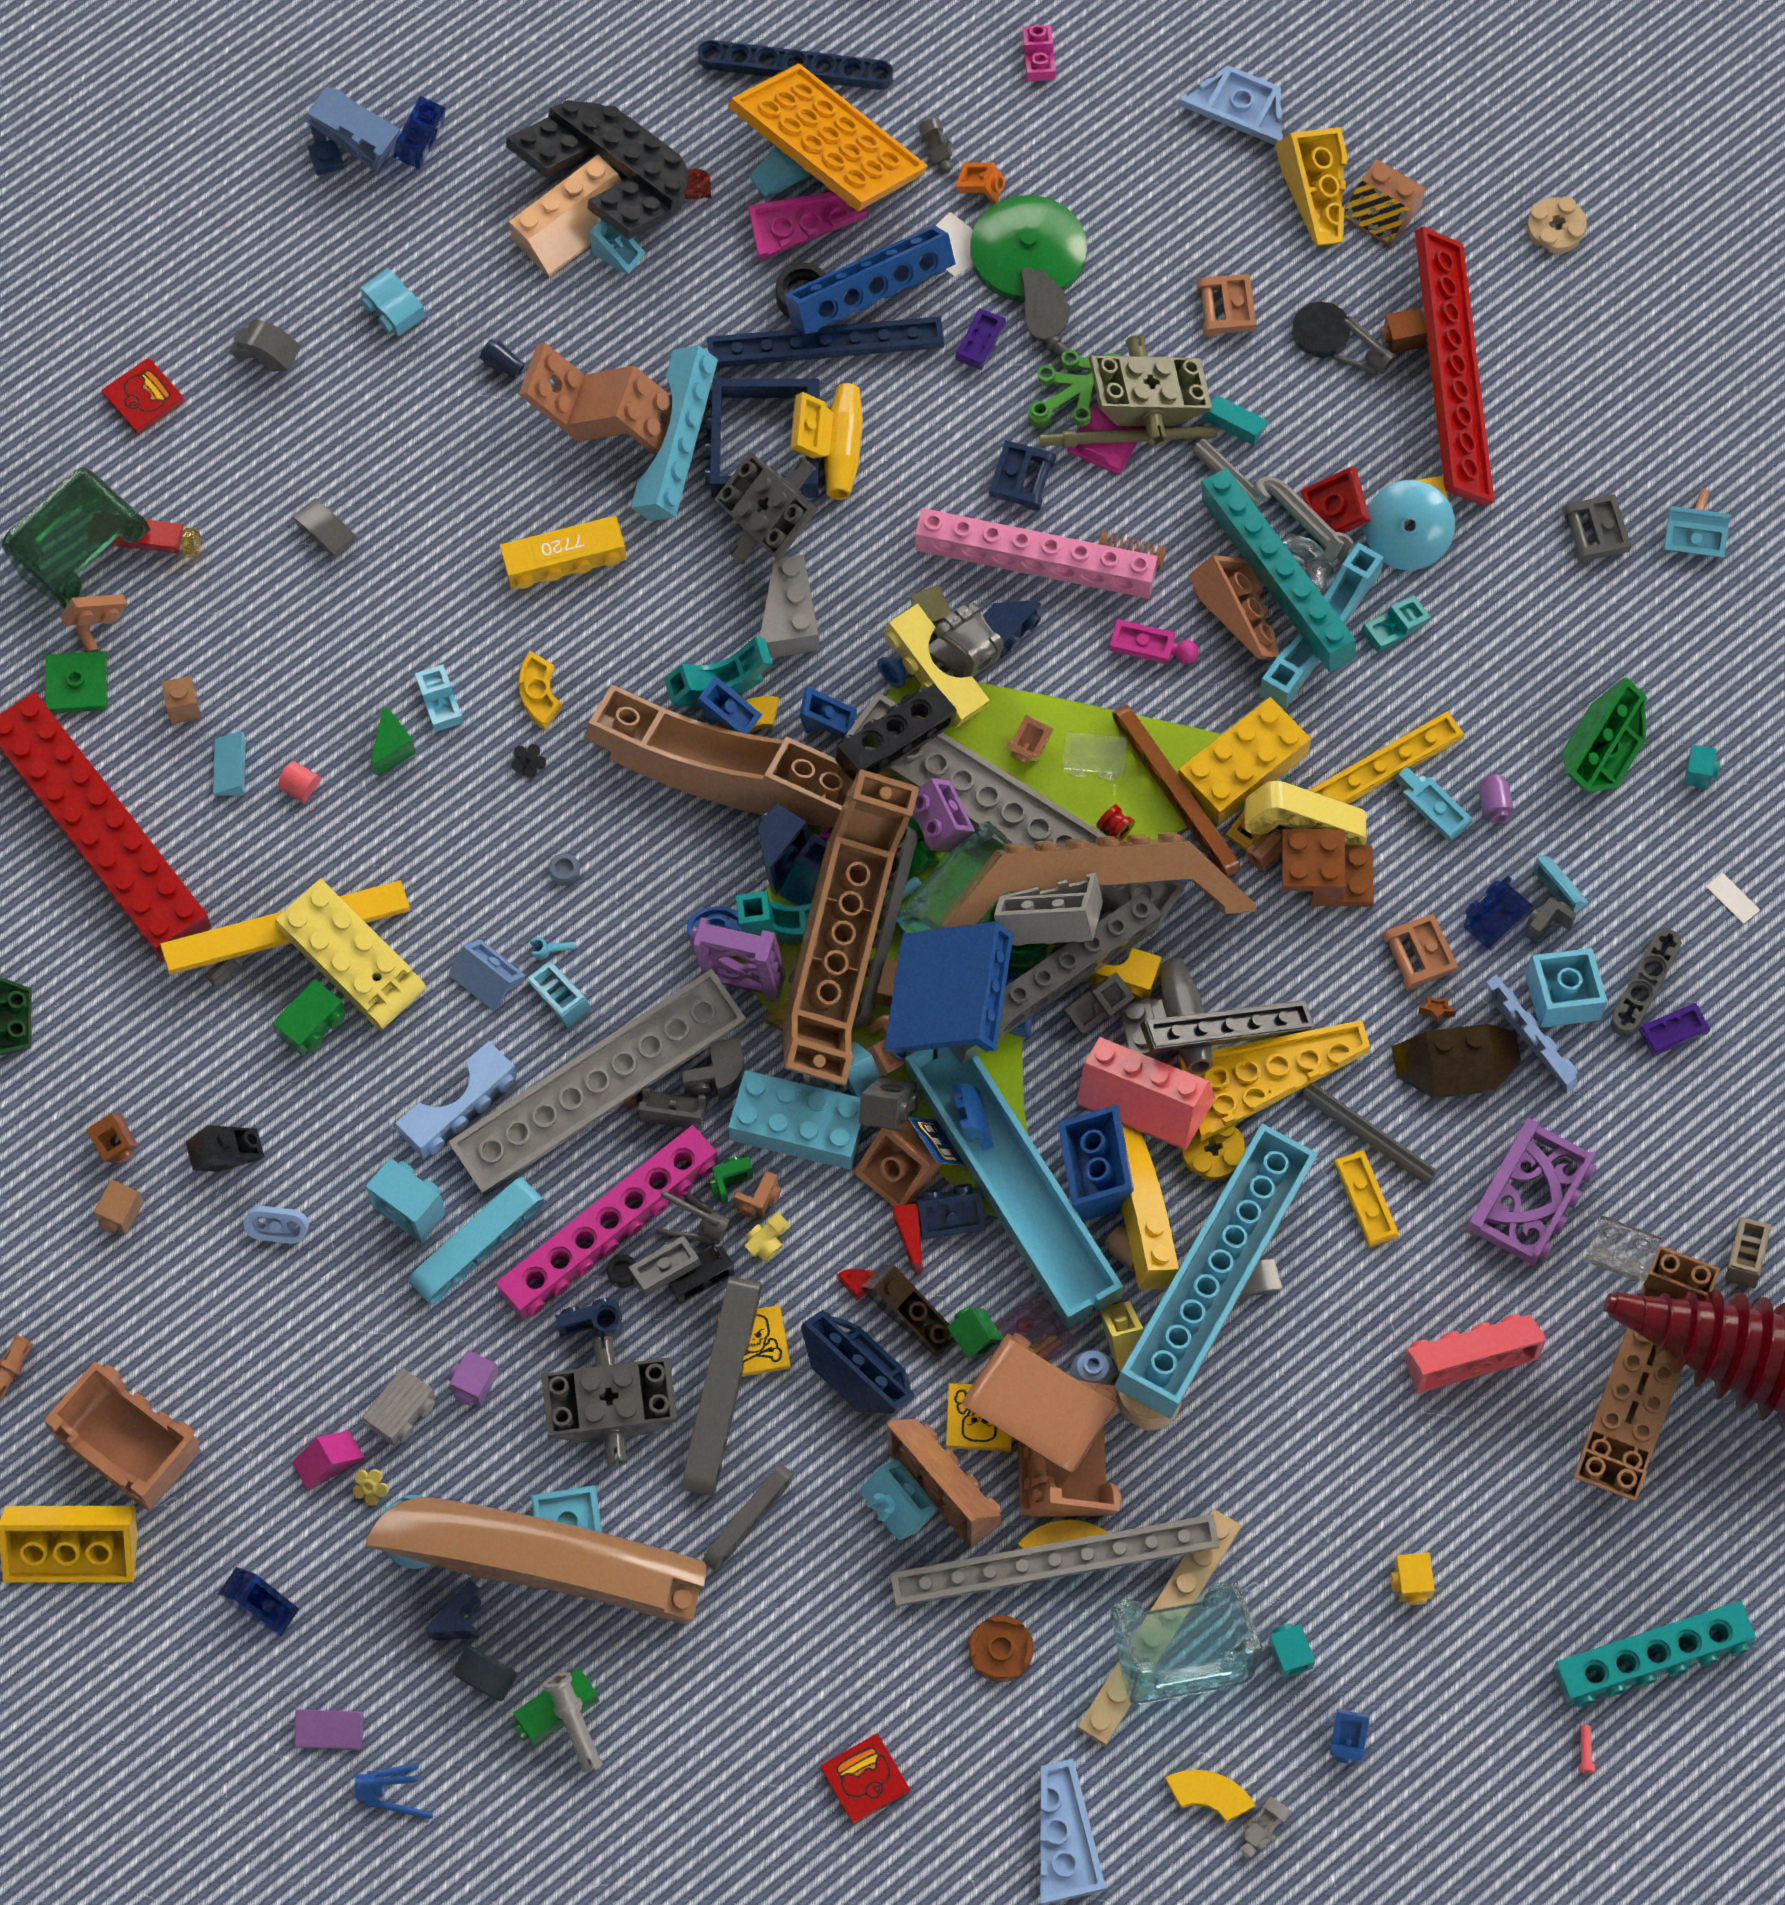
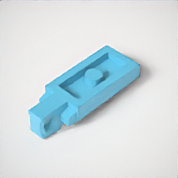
(1434, 804)

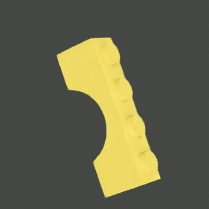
(910, 637)

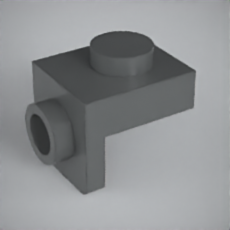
(1552, 911)

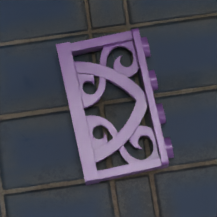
(764, 968)
(1526, 1151)

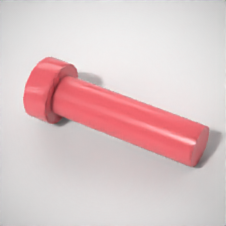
(1586, 1765)

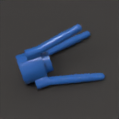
(372, 1786)

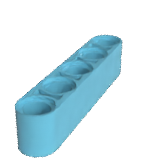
(476, 1241)

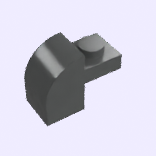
(266, 344)
(723, 1075)

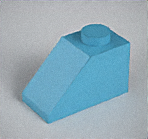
(777, 173)

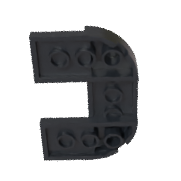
(579, 129)

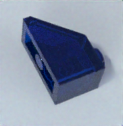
(258, 1600)

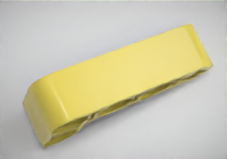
(1302, 809)

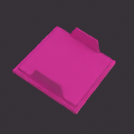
(1105, 455)

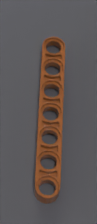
(1175, 790)

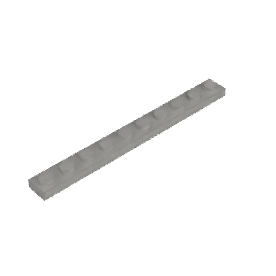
(1054, 1560)

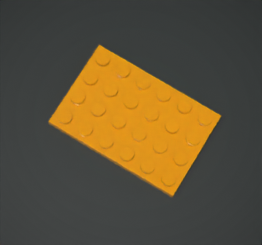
(828, 137)

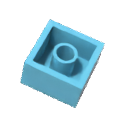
(1566, 987)
(406, 1199)

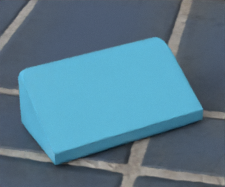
(229, 765)
(1559, 883)

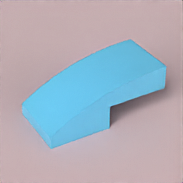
(439, 698)

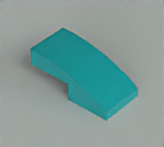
(1396, 624)

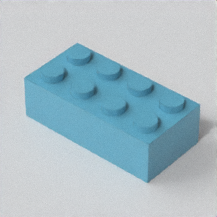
(796, 1120)

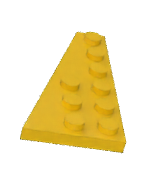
(1267, 1070)

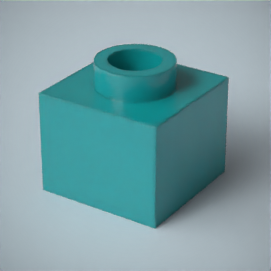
(1701, 766)

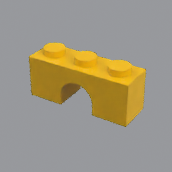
(1137, 972)

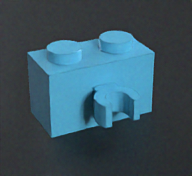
(898, 1500)

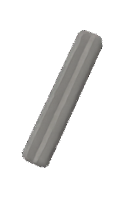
(1217, 462)

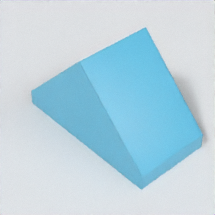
(615, 248)
(862, 1070)

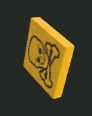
(767, 1344)
(968, 1429)

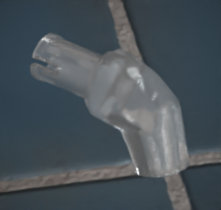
(1312, 559)

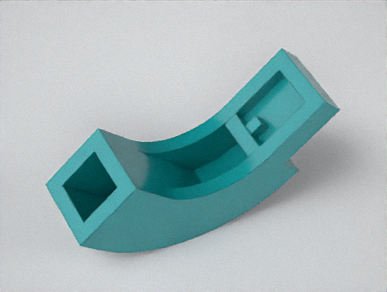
(738, 672)
(759, 913)

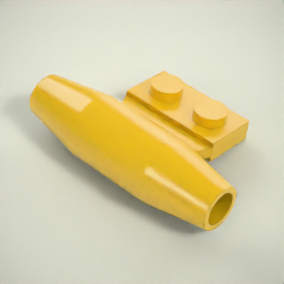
(831, 435)

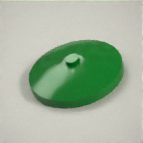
(1027, 234)

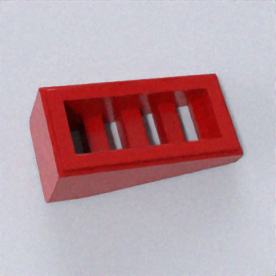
(907, 1223)

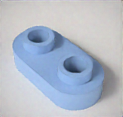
(277, 1226)

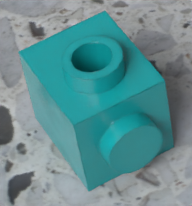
(1291, 1650)

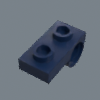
(580, 1319)

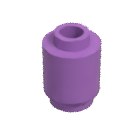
(1495, 798)

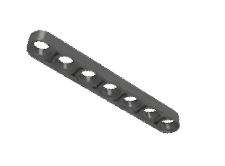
(883, 937)

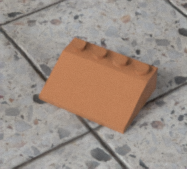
(943, 1480)

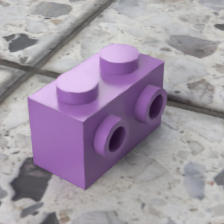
(941, 816)

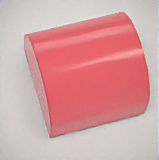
(298, 781)

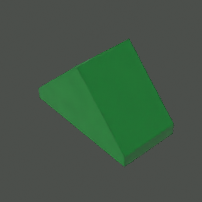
(391, 744)

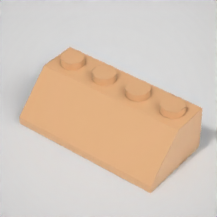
(559, 223)

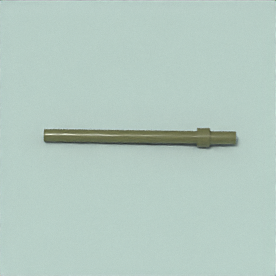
(1070, 438)

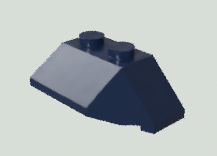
(855, 1365)

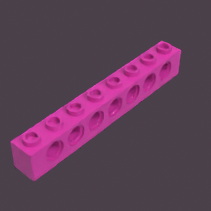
(688, 1147)

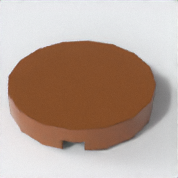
(1001, 1648)

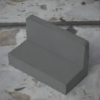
(664, 1266)

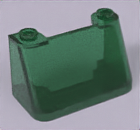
(68, 533)

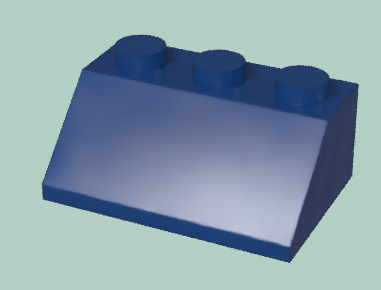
(1096, 1162)

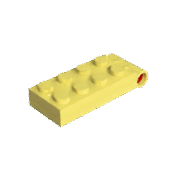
(350, 954)

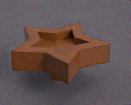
(1437, 1009)

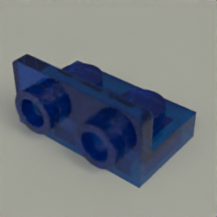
(1496, 913)

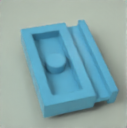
(1696, 532)

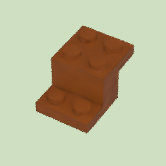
(1327, 867)

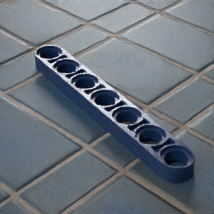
(783, 56)

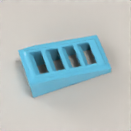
(571, 1008)

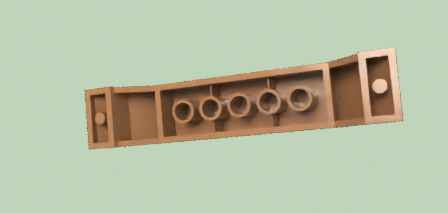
(1112, 860)
(843, 926)

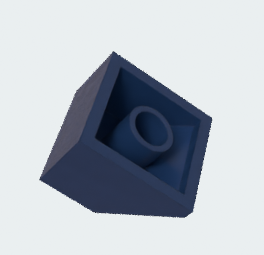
(781, 841)

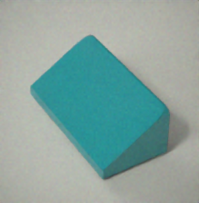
(1235, 420)

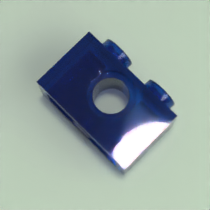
(419, 132)

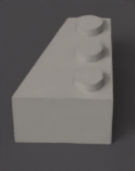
(789, 611)
(1052, 915)

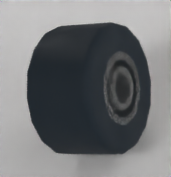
(484, 1673)

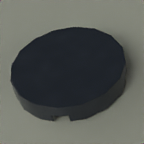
(1320, 329)

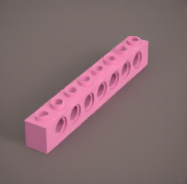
(1035, 553)

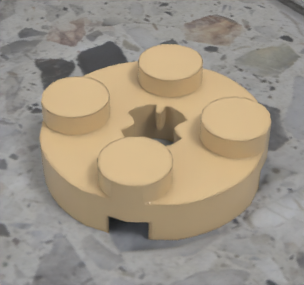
(1560, 210)

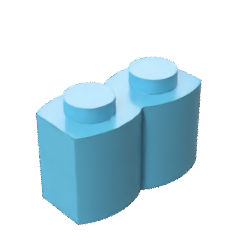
(392, 302)

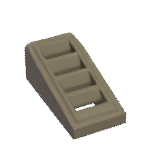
(1741, 1270)

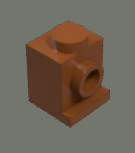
(104, 1135)

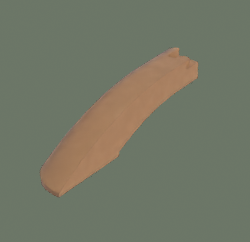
(719, 762)
(542, 1555)

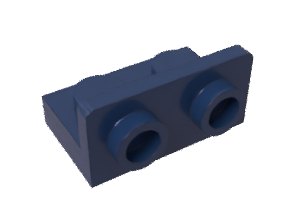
(950, 1211)

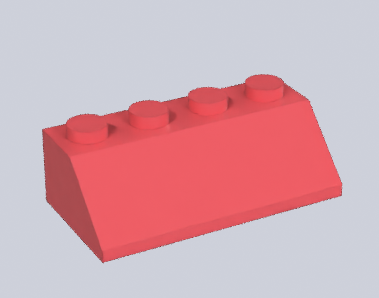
(1148, 1093)
(1474, 1353)

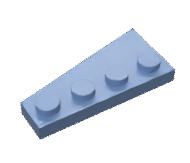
(1527, 1028)
(1067, 1845)

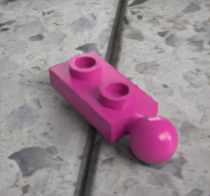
(1151, 643)

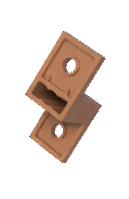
(597, 402)

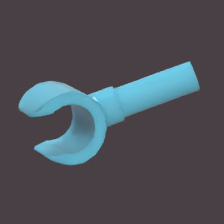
(549, 948)

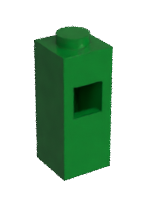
(536, 1718)

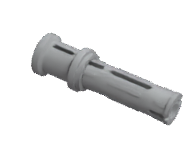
(568, 1709)

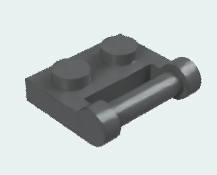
(1606, 526)

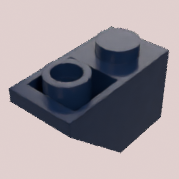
(1012, 621)

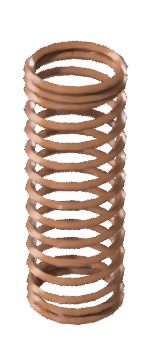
(1160, 555)

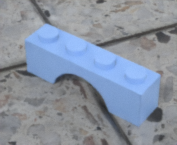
(428, 1127)

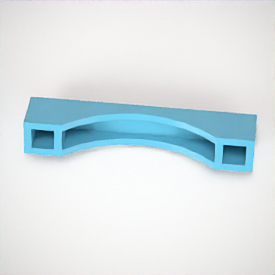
(662, 484)
(1344, 595)

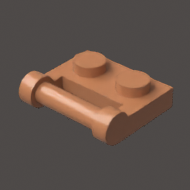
(1236, 302)
(1429, 948)

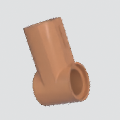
(1266, 849)

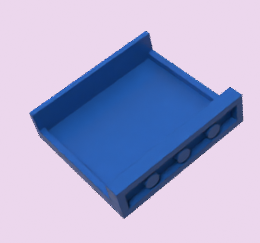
(949, 988)

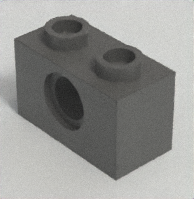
(888, 1102)

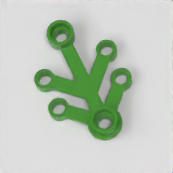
(1078, 386)

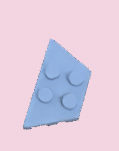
(1239, 102)

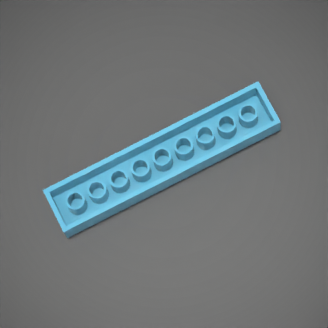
(1215, 1271)

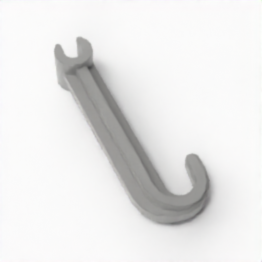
(1335, 543)

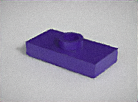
(980, 339)
(1674, 1029)

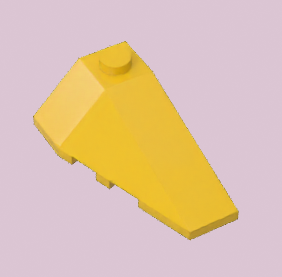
(1315, 176)

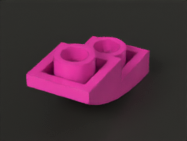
(1039, 53)

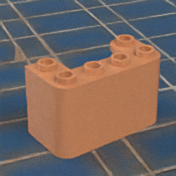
(122, 1436)

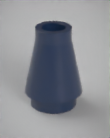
(499, 357)

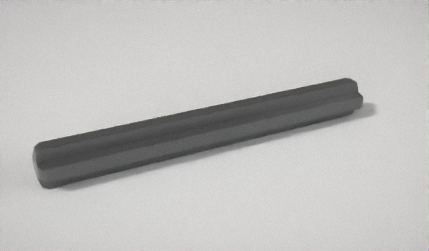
(1369, 1133)

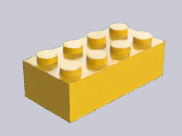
(1244, 759)

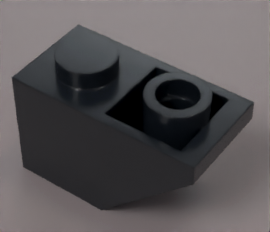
(223, 1148)

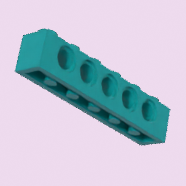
(1729, 1620)

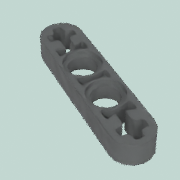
(1646, 982)
(748, 1517)

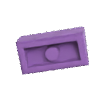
(329, 1729)

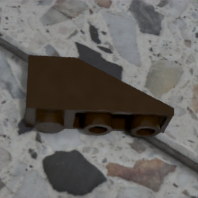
(908, 1308)

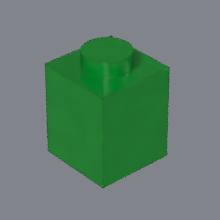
(975, 1332)

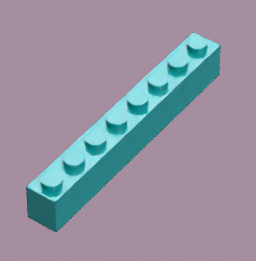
(1278, 570)

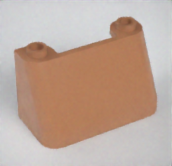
(1039, 1403)
(1056, 1492)

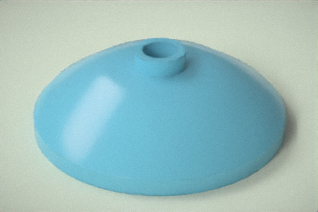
(1426, 508)

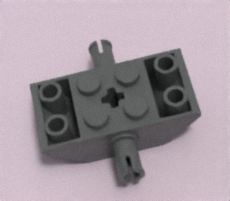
(767, 506)
(578, 1398)

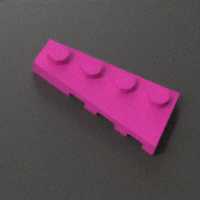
(797, 220)

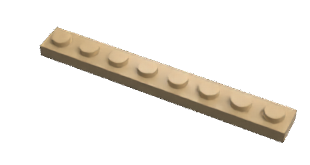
(1182, 1589)

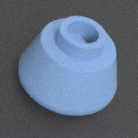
(1093, 1367)

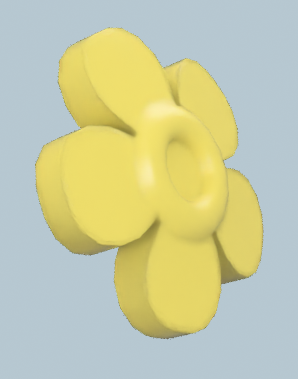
(369, 1486)

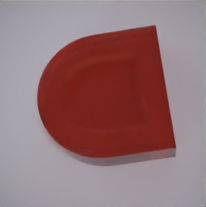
(698, 185)

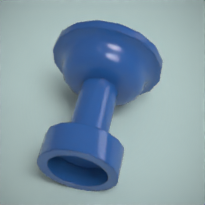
(892, 671)

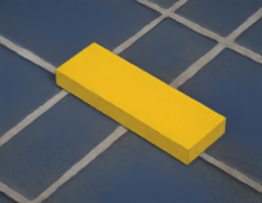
(1366, 1198)

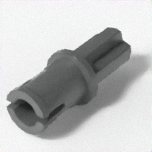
(224, 970)

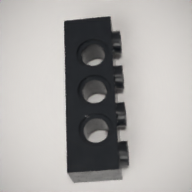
(928, 703)

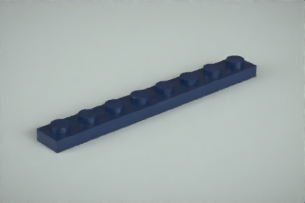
(827, 342)

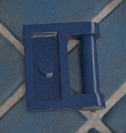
(1012, 472)

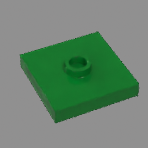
(76, 682)

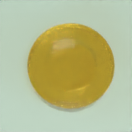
(191, 542)

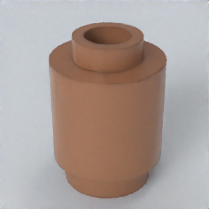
(1120, 1248)

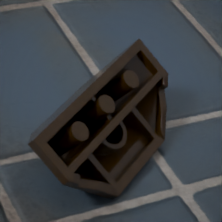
(1457, 1060)

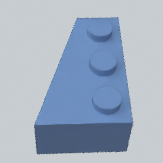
(353, 127)

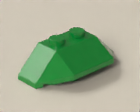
(1607, 738)

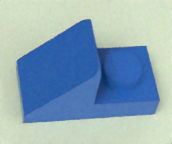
(728, 707)
(825, 713)

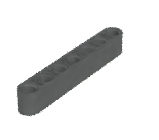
(721, 1386)

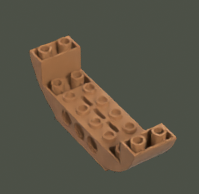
(1639, 1387)

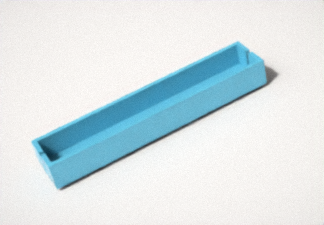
(1019, 1189)

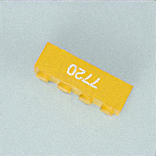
(563, 552)

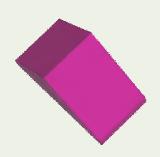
(327, 1458)

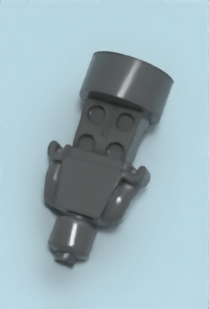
(939, 151)

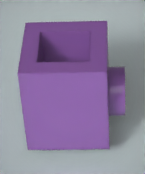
(472, 1378)

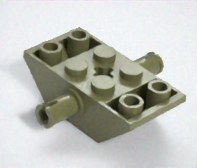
(1149, 389)

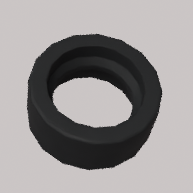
(791, 274)

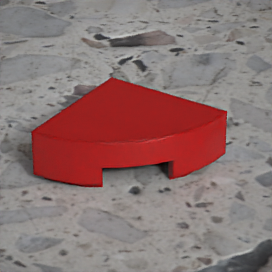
(853, 1280)

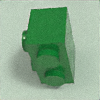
(309, 1018)

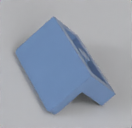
(485, 973)

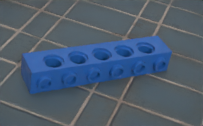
(804, 302)

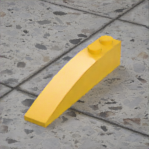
(1147, 1219)

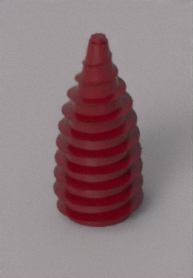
(1721, 1341)

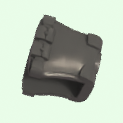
(966, 642)

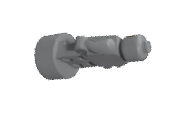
(1260, 1833)

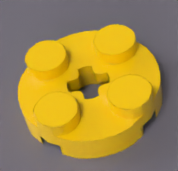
(1215, 1167)

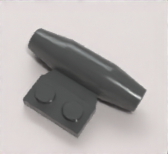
(1178, 999)

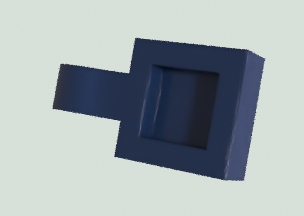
(324, 154)

